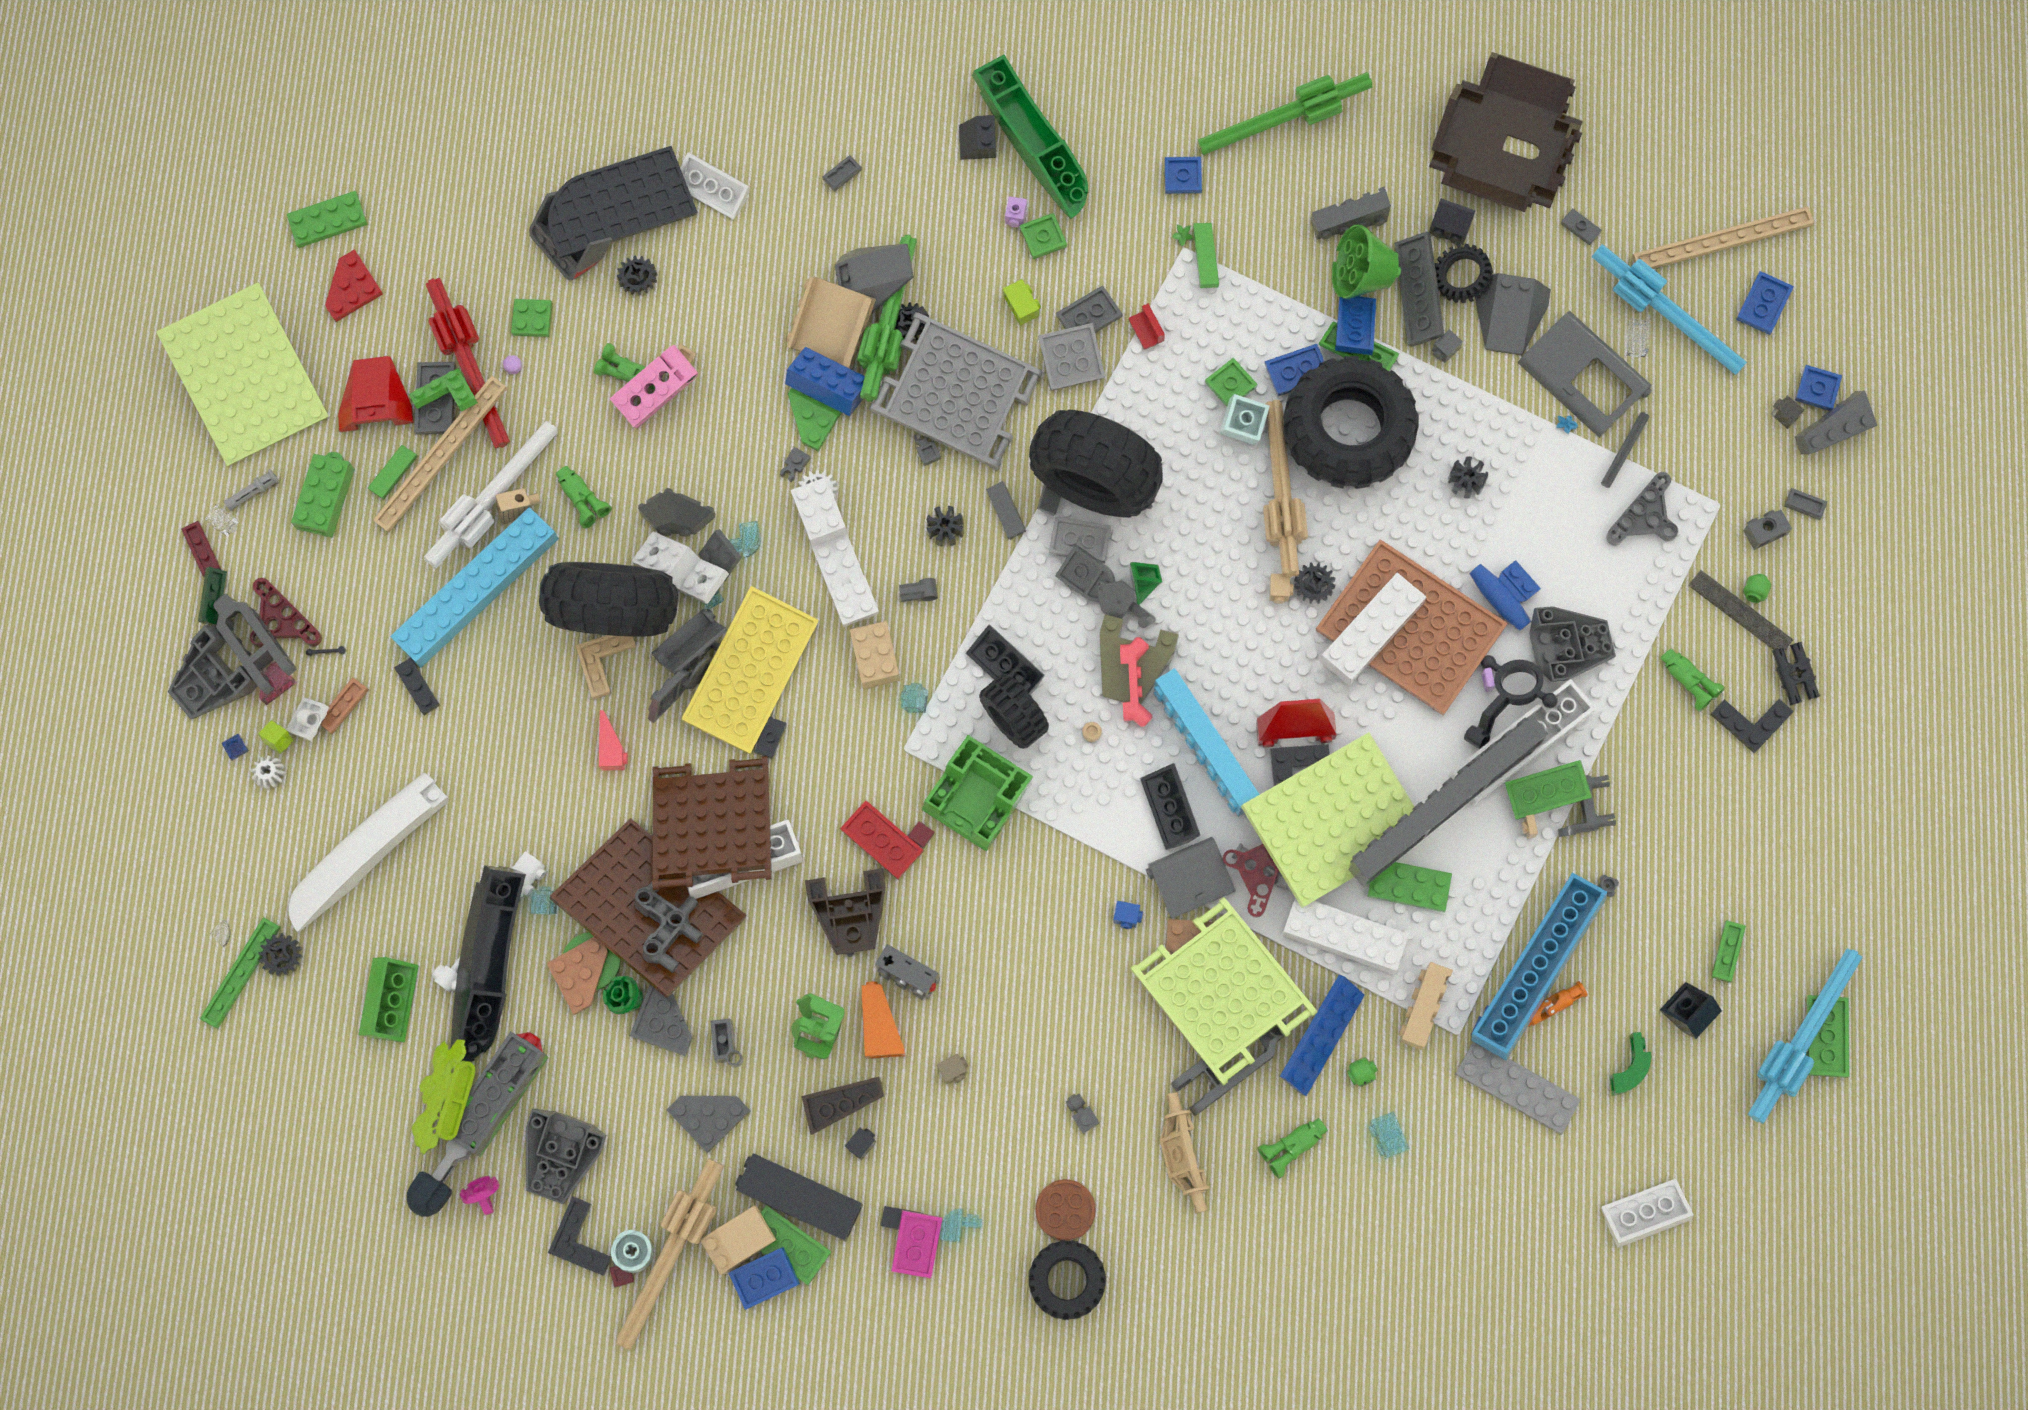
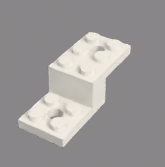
(681, 564)

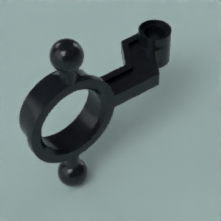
(1480, 735)

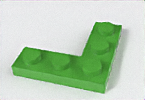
(451, 382)

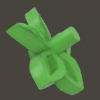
(1182, 234)

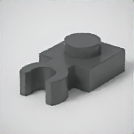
(927, 451)
(795, 462)

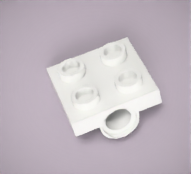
(307, 719)

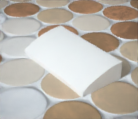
(1647, 1213)

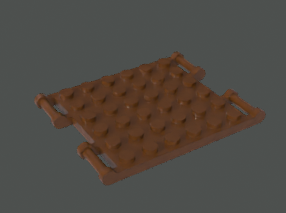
(711, 824)

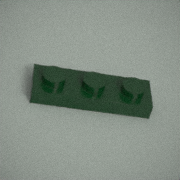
(212, 589)

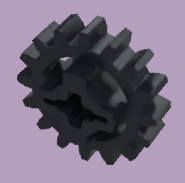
(630, 281)
(905, 319)
(1307, 583)
(276, 961)

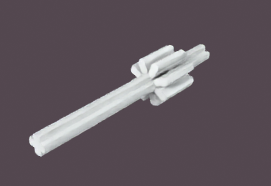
(469, 516)

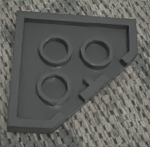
(662, 1023)
(708, 1117)

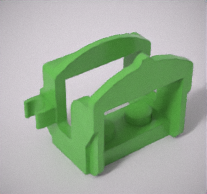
(817, 1027)

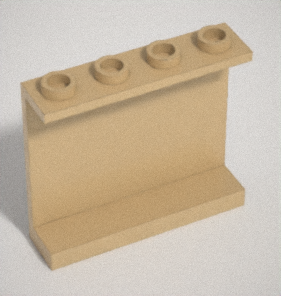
(831, 321)

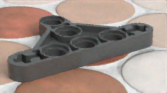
(1640, 521)

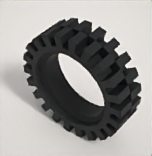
(1475, 288)

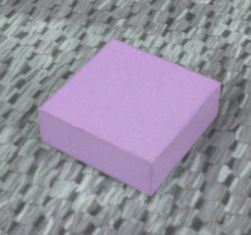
(1488, 680)

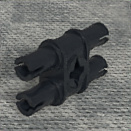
(1802, 665)

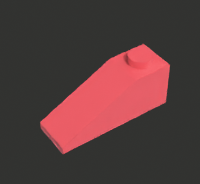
(611, 752)

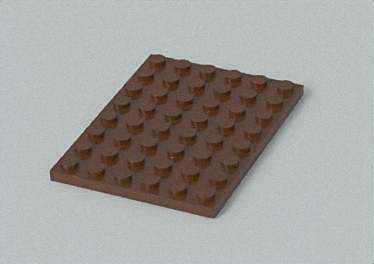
(603, 901)

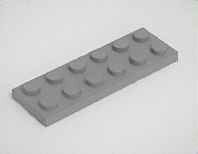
(1518, 1088)

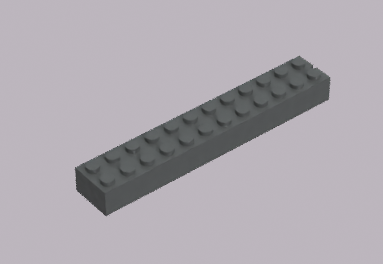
(1449, 800)

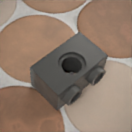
(1759, 536)

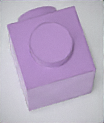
(1015, 211)

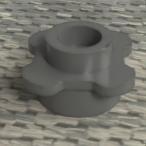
(1613, 883)

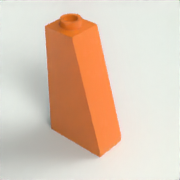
(880, 1030)

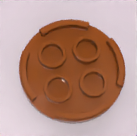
(1065, 1210)

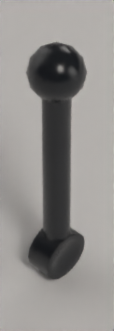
(341, 650)

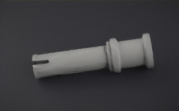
(260, 485)

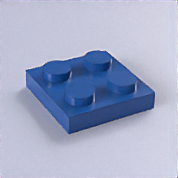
(1183, 175)
(1818, 387)

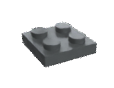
(720, 552)

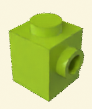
(275, 737)

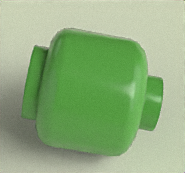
(1757, 588)
(1362, 1072)

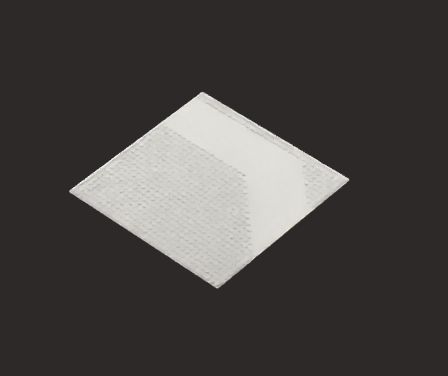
(1250, 653)

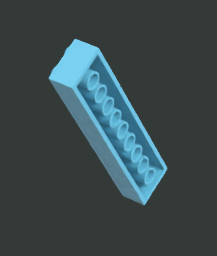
(474, 587)

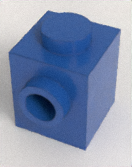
(1127, 915)

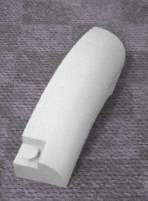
(364, 849)

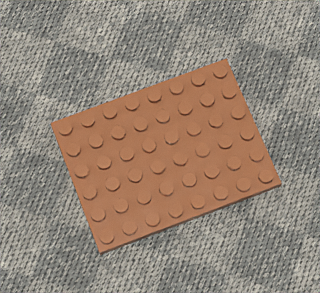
(1439, 643)

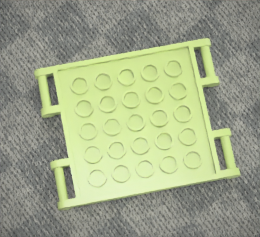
(1223, 990)

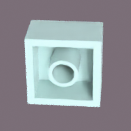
(1244, 419)

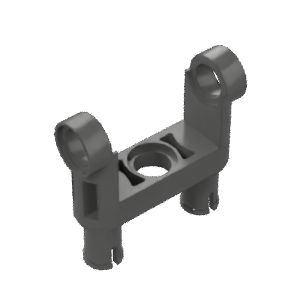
(1591, 820)

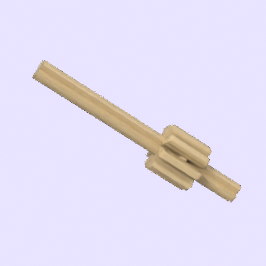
(1284, 516)
(685, 1220)

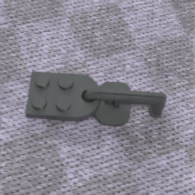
(1085, 575)
(682, 680)

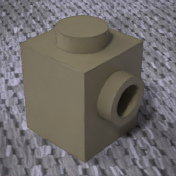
(953, 1069)

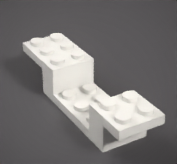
(834, 552)

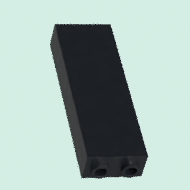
(798, 1196)

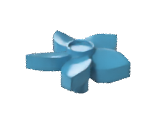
(1567, 423)

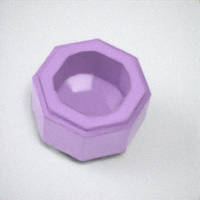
(512, 364)

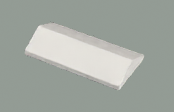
(714, 186)

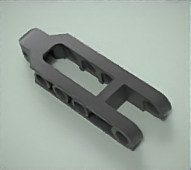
(271, 650)
(1268, 1040)

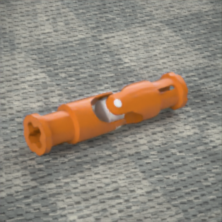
(1561, 1000)

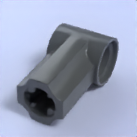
(923, 590)

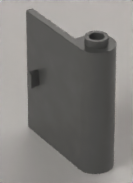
(689, 641)
(1190, 873)

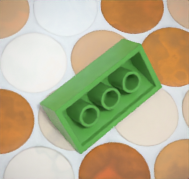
(388, 999)

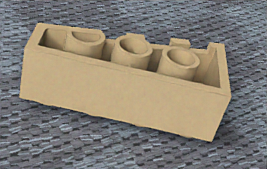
(1425, 1005)

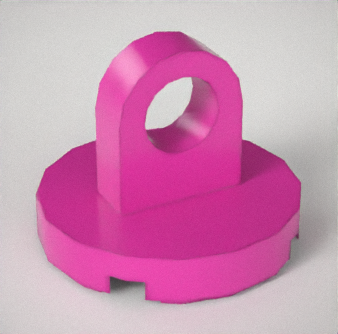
(479, 1191)

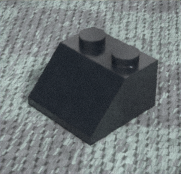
(978, 138)
(1452, 222)
(1691, 1010)

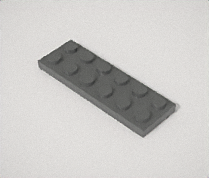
(1419, 289)

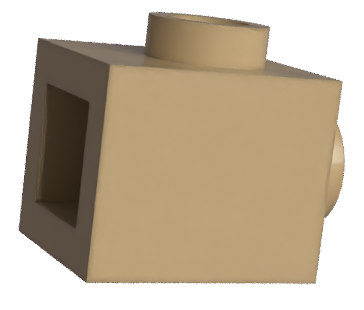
(1280, 589)

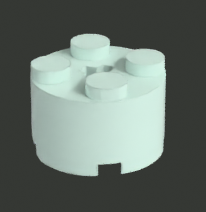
(622, 1245)

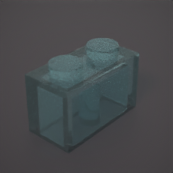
(1389, 1135)

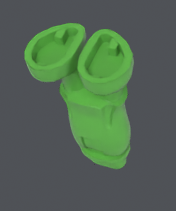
(626, 369)
(581, 495)
(1689, 676)
(1294, 1144)

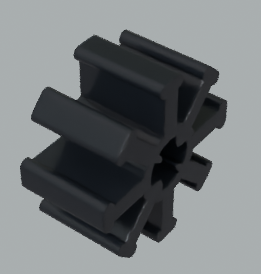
(1460, 473)
(942, 532)

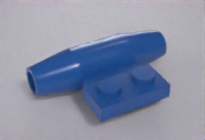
(1507, 591)

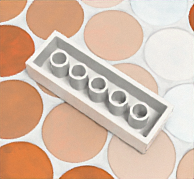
(1373, 629)
(784, 854)
(1346, 935)

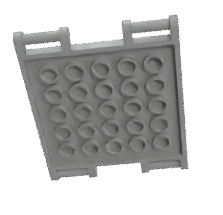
(956, 390)

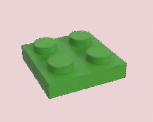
(1043, 236)
(531, 317)
(1230, 380)

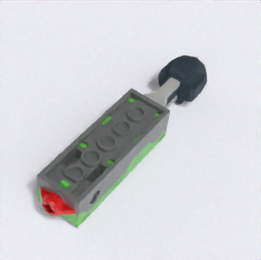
(485, 1112)

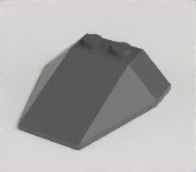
(1511, 312)

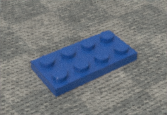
(1356, 325)

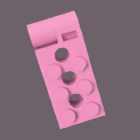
(680, 375)

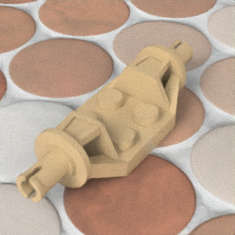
(1179, 1153)

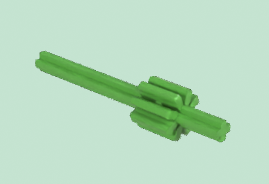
(1314, 101)
(880, 342)

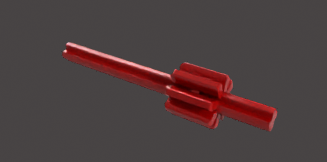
(456, 335)

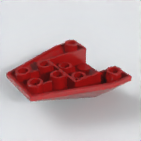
(374, 395)

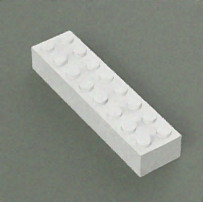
(1558, 721)

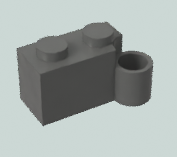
(724, 1042)

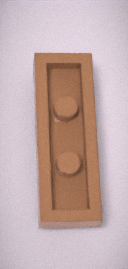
(343, 704)

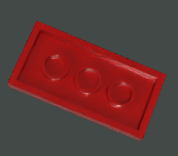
(881, 840)

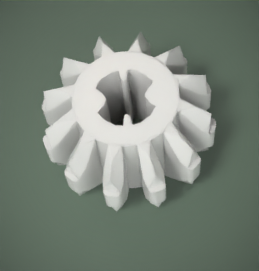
(260, 772)

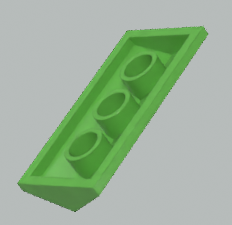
(1380, 353)

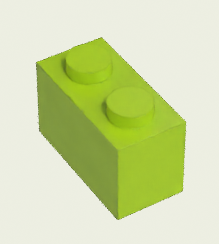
(1021, 302)

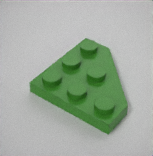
(812, 418)

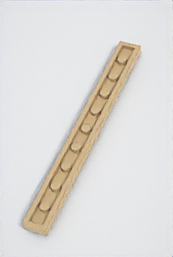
(1726, 238)
(439, 454)

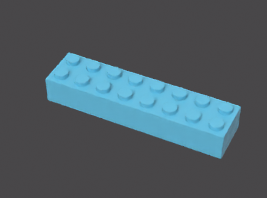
(1205, 740)

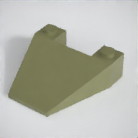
(1116, 675)

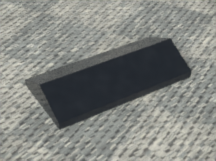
(1000, 657)
(1170, 807)

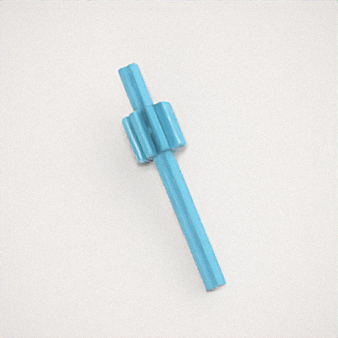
(1642, 286)
(1787, 1063)

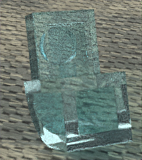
(749, 540)
(954, 1221)

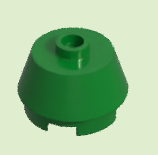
(622, 995)

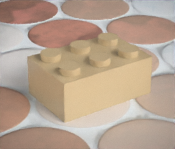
(874, 655)

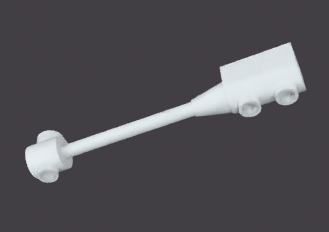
(533, 868)

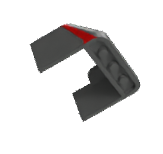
(573, 265)

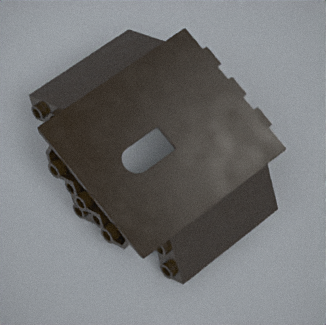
(1515, 103)

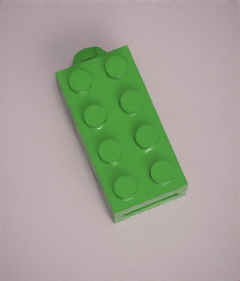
(323, 494)

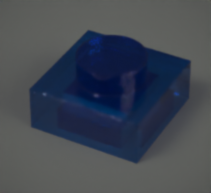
(235, 746)

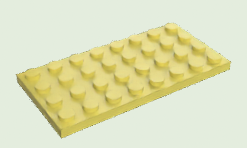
(750, 670)

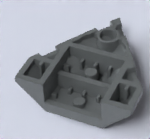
(675, 513)

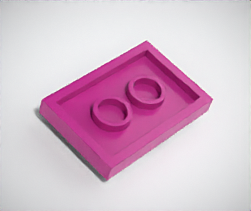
(916, 1244)

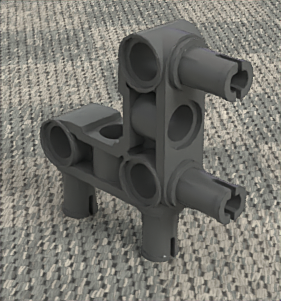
(667, 933)

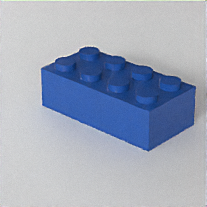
(825, 381)

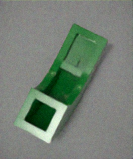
(1637, 1070)

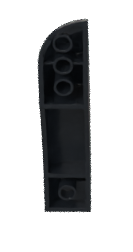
(484, 959)

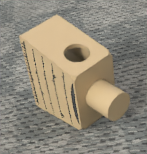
(514, 503)

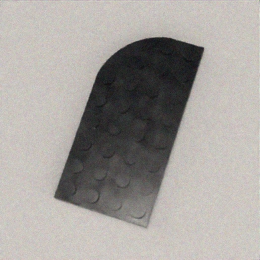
(619, 201)

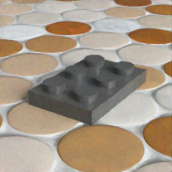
(1092, 308)

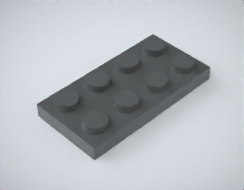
(438, 414)

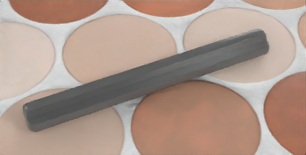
(1625, 450)

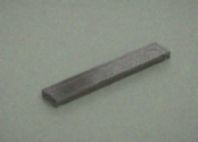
(1740, 611)

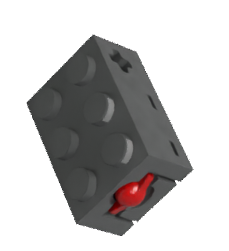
(907, 972)

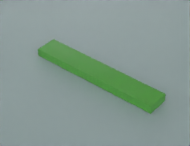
(239, 974)

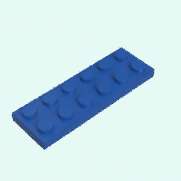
(1322, 1035)

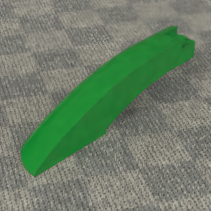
(1032, 135)

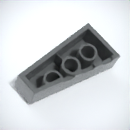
(1365, 211)
(1842, 422)

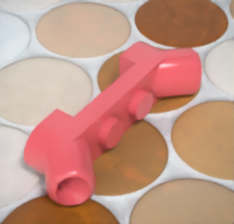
(1130, 655)

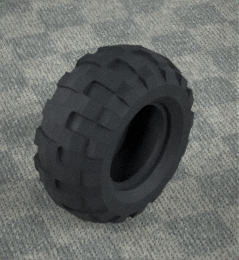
(1096, 463)
(1344, 463)
(608, 599)

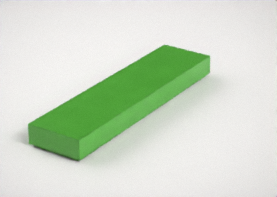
(1205, 255)

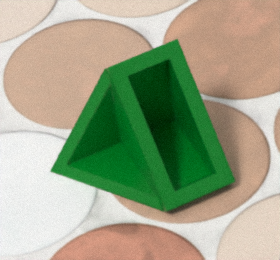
(1144, 579)

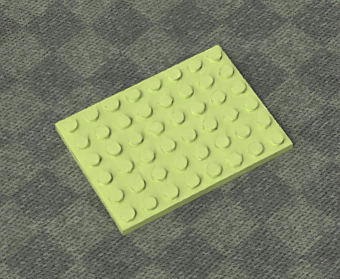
(242, 374)
(1327, 816)

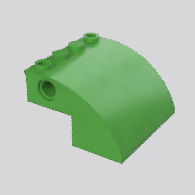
(977, 793)

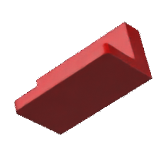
(1147, 327)

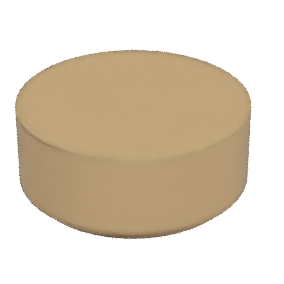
(1091, 731)

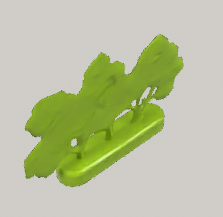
(442, 1087)

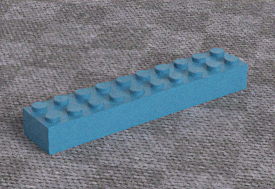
(1539, 966)

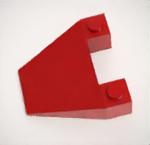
(1296, 720)

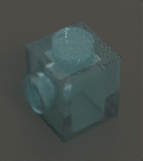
(914, 698)
(541, 901)

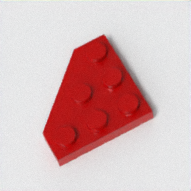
(350, 287)

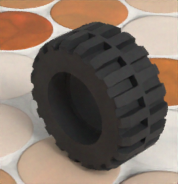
(1014, 711)
(1095, 1280)

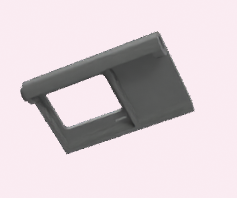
(1564, 354)

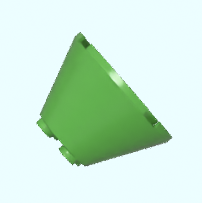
(1363, 264)

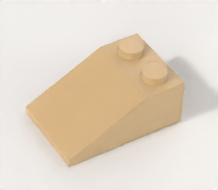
(738, 1240)

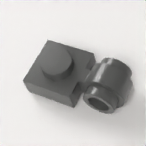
(1085, 1117)

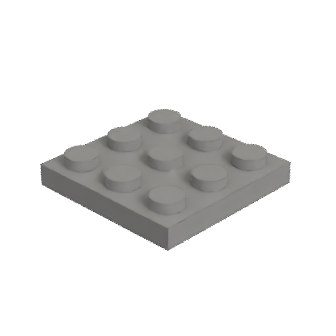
(1071, 356)

